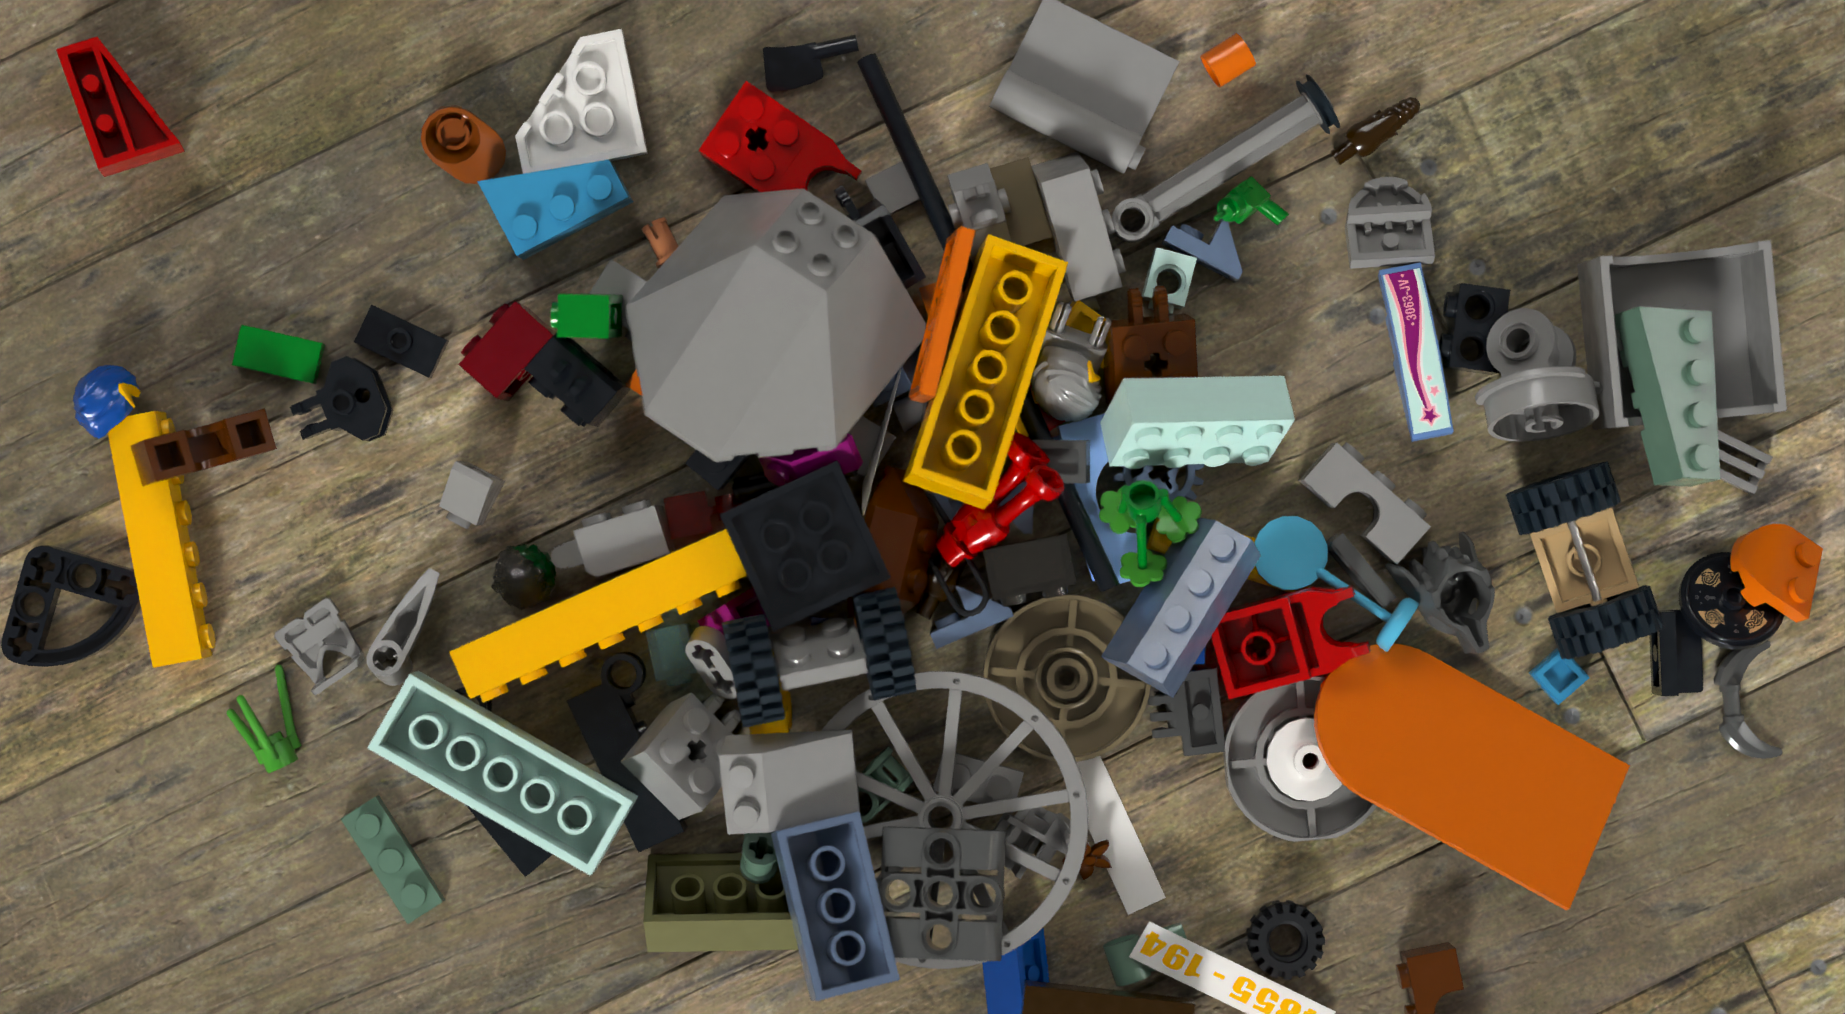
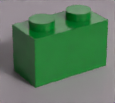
(587, 315)

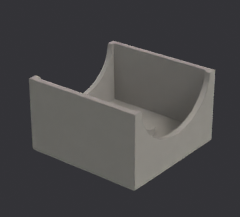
(1730, 282)

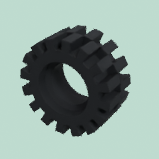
(1303, 957)

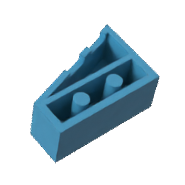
(554, 203)

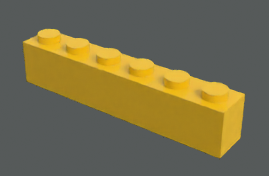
(161, 549)

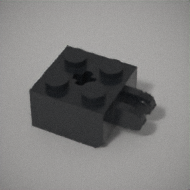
(878, 221)
(577, 379)

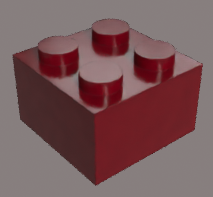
(505, 350)

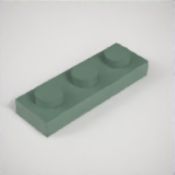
(393, 859)

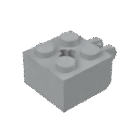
(617, 542)
(681, 754)

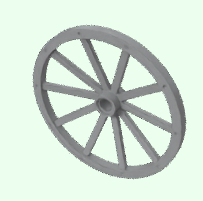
(1033, 719)

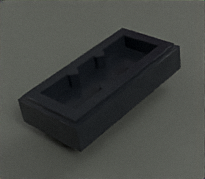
(401, 341)

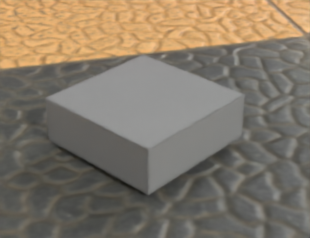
(893, 188)

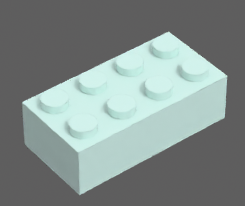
(1196, 421)

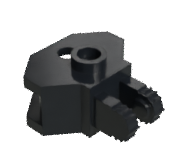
(344, 402)

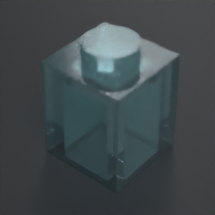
(669, 653)

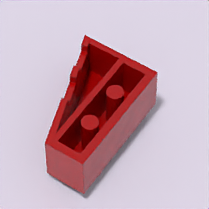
(113, 112)

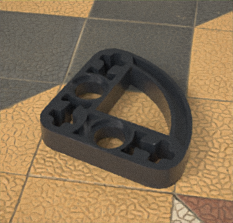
(64, 578)

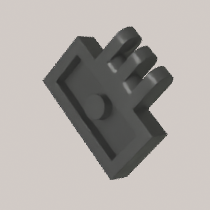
(1192, 714)

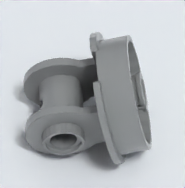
(1539, 385)

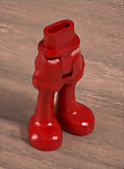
(978, 528)

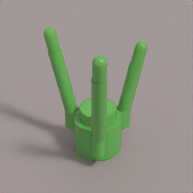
(271, 750)

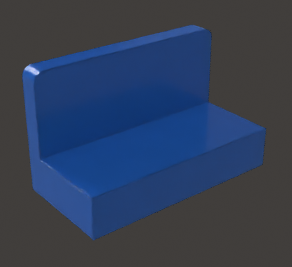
(1006, 978)

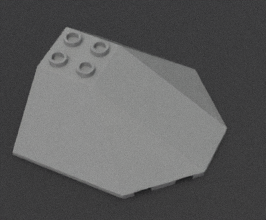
(770, 328)

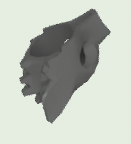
(1449, 591)

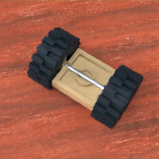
(1585, 561)

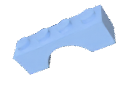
(1114, 544)

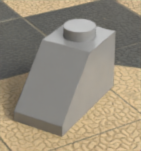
(470, 494)

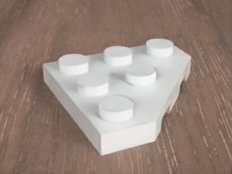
(585, 110)

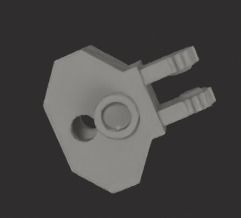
(978, 204)

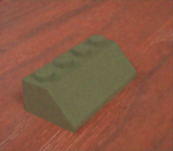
(710, 906)

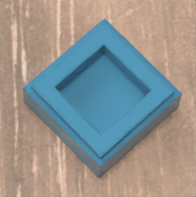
(1558, 676)

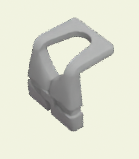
(312, 635)

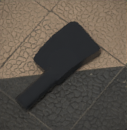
(801, 64)

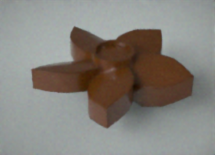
(1094, 857)

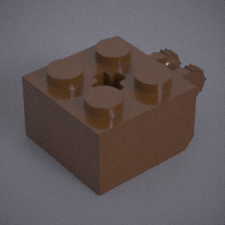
(1134, 339)

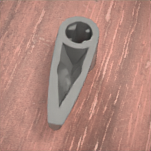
(402, 632)

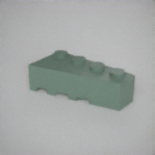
(1674, 391)

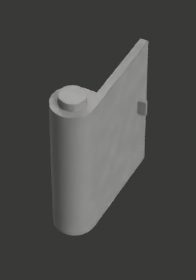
(1085, 85)

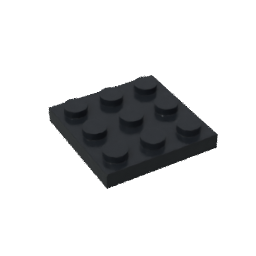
(805, 546)

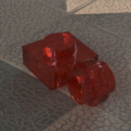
(691, 514)

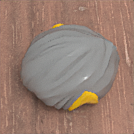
(1065, 384)

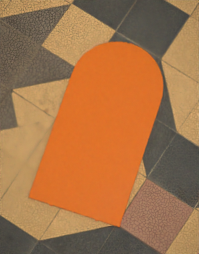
(1468, 766)

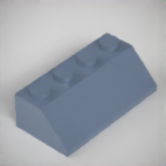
(1182, 610)
(835, 906)

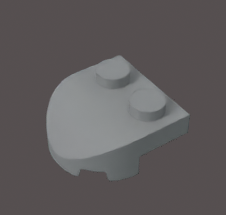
(1389, 225)

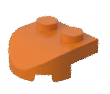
(1778, 569)

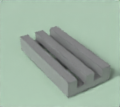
(1756, 472)

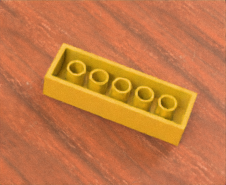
(986, 372)

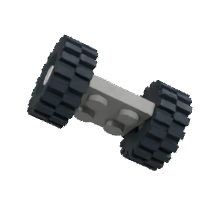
(820, 655)

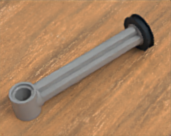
(1229, 160)

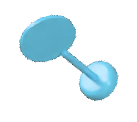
(1296, 556)

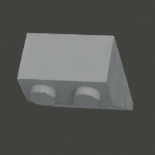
(787, 779)

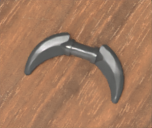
(1733, 726)

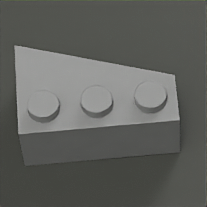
(1079, 225)

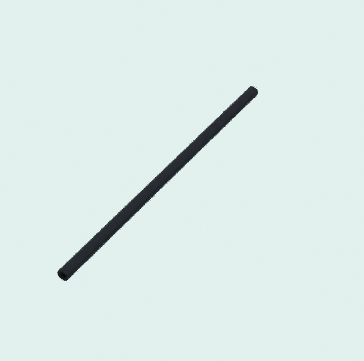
(943, 227)

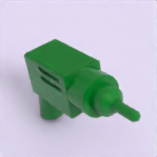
(1245, 201)

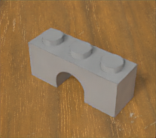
(1394, 524)

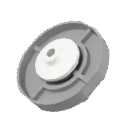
(1266, 769)

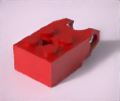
(793, 151)
(1296, 640)

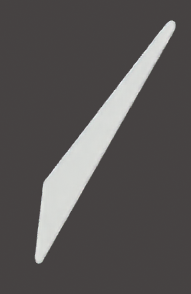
(868, 480)

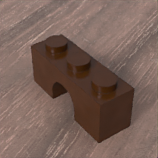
(203, 447)
(1428, 976)

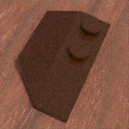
(904, 534)

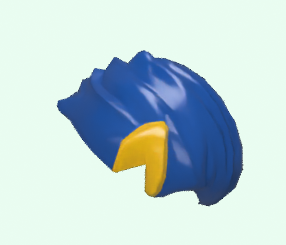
(104, 398)

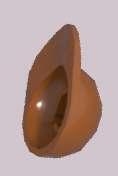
(462, 144)

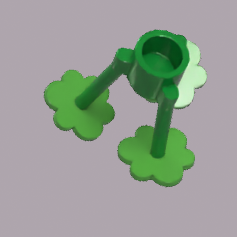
(1136, 507)

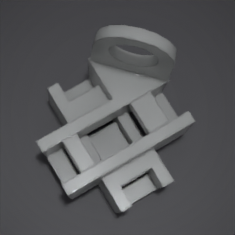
(1028, 830)

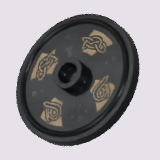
(1718, 611)

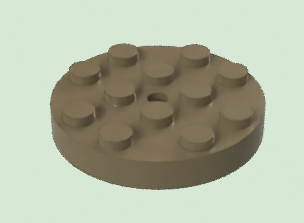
(1059, 635)

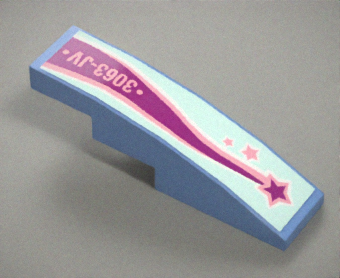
(1415, 352)

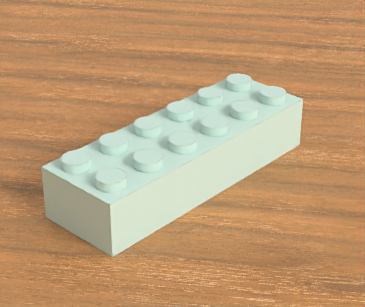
(502, 772)

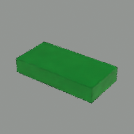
(278, 354)

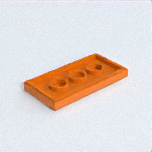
(941, 315)

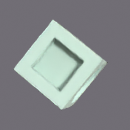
(1180, 265)

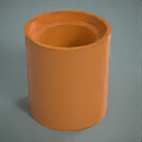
(1228, 60)

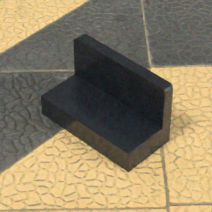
(1675, 657)

